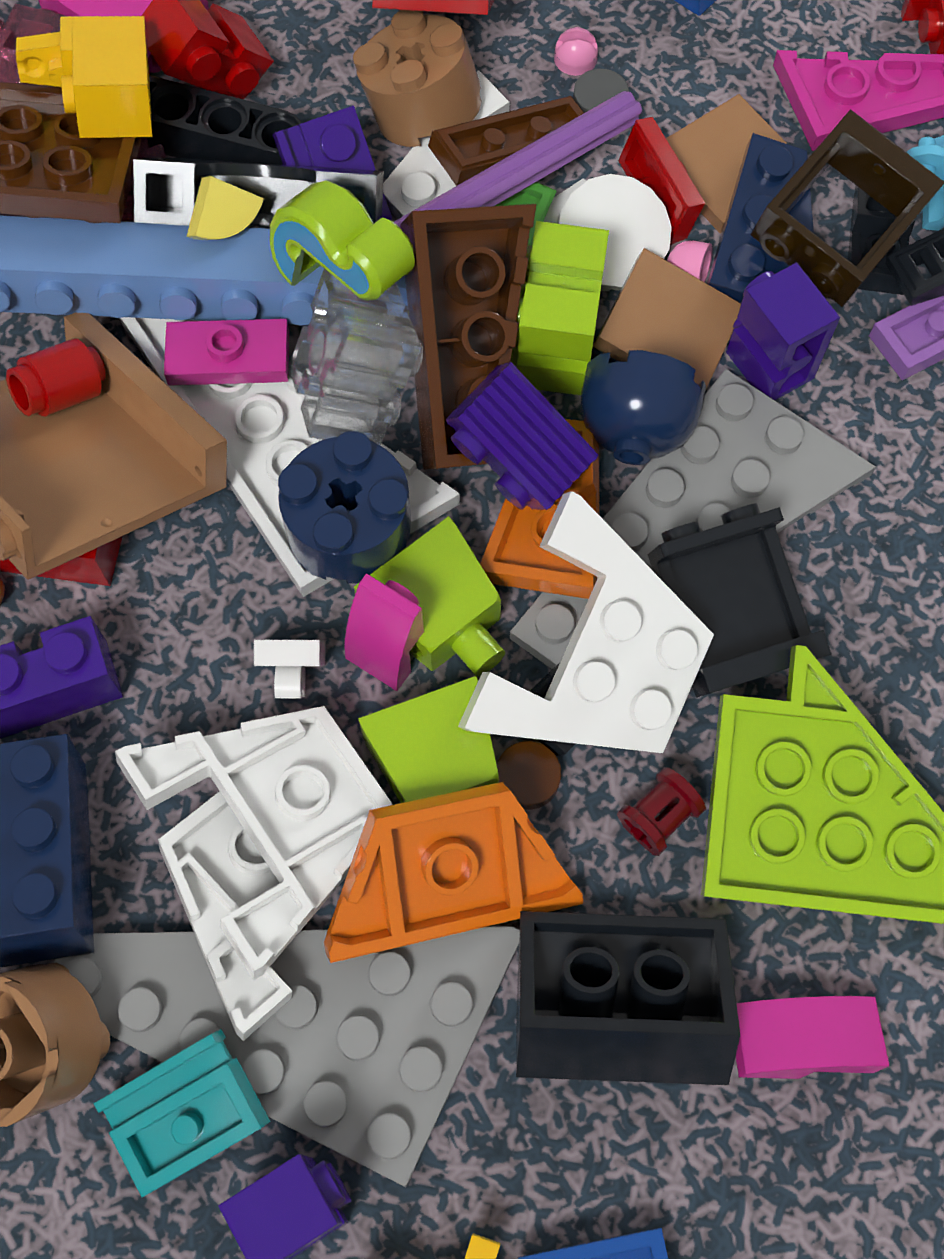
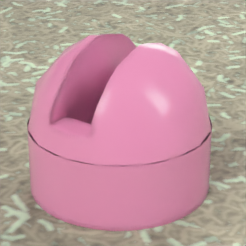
(576, 51)
(693, 258)

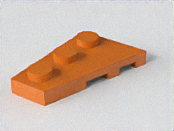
(514, 549)

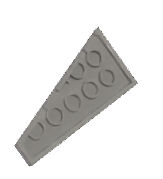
(738, 456)

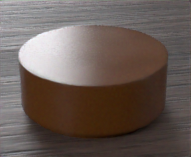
(530, 773)

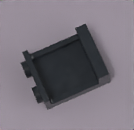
(741, 592)

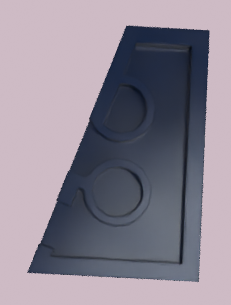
(762, 175)

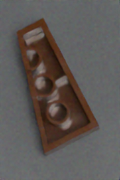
(462, 309)

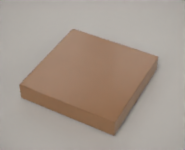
(714, 152)
(669, 315)

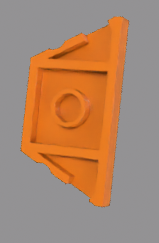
(444, 871)

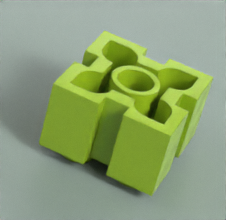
(559, 306)

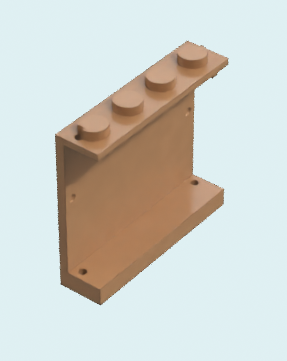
(101, 463)

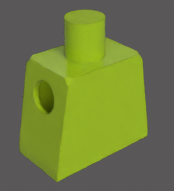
(454, 599)
(425, 749)

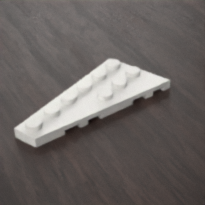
(262, 438)

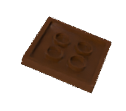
(51, 168)

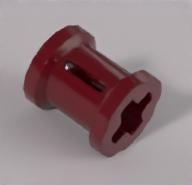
(682, 803)

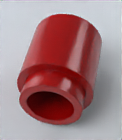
(56, 378)

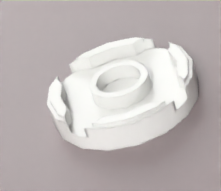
(631, 215)

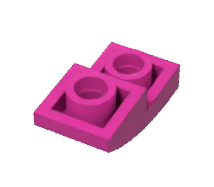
(383, 630)
(808, 1036)

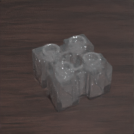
(354, 361)

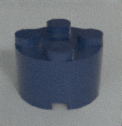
(340, 477)

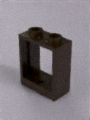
(855, 152)

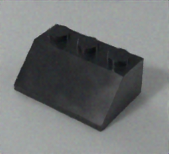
(625, 999)

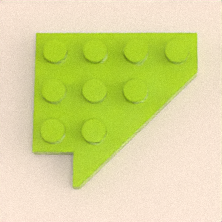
(818, 808)

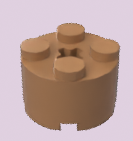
(418, 77)
(46, 1040)

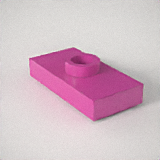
(226, 352)

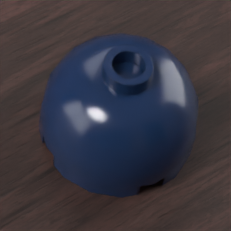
(641, 405)

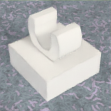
(290, 662)

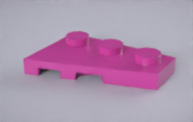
(884, 92)

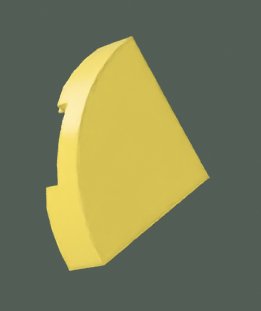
(221, 210)

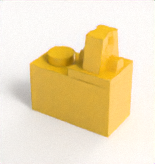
(100, 70)

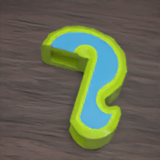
(334, 231)

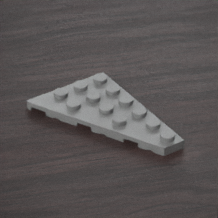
(352, 1055)

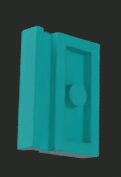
(182, 1113)

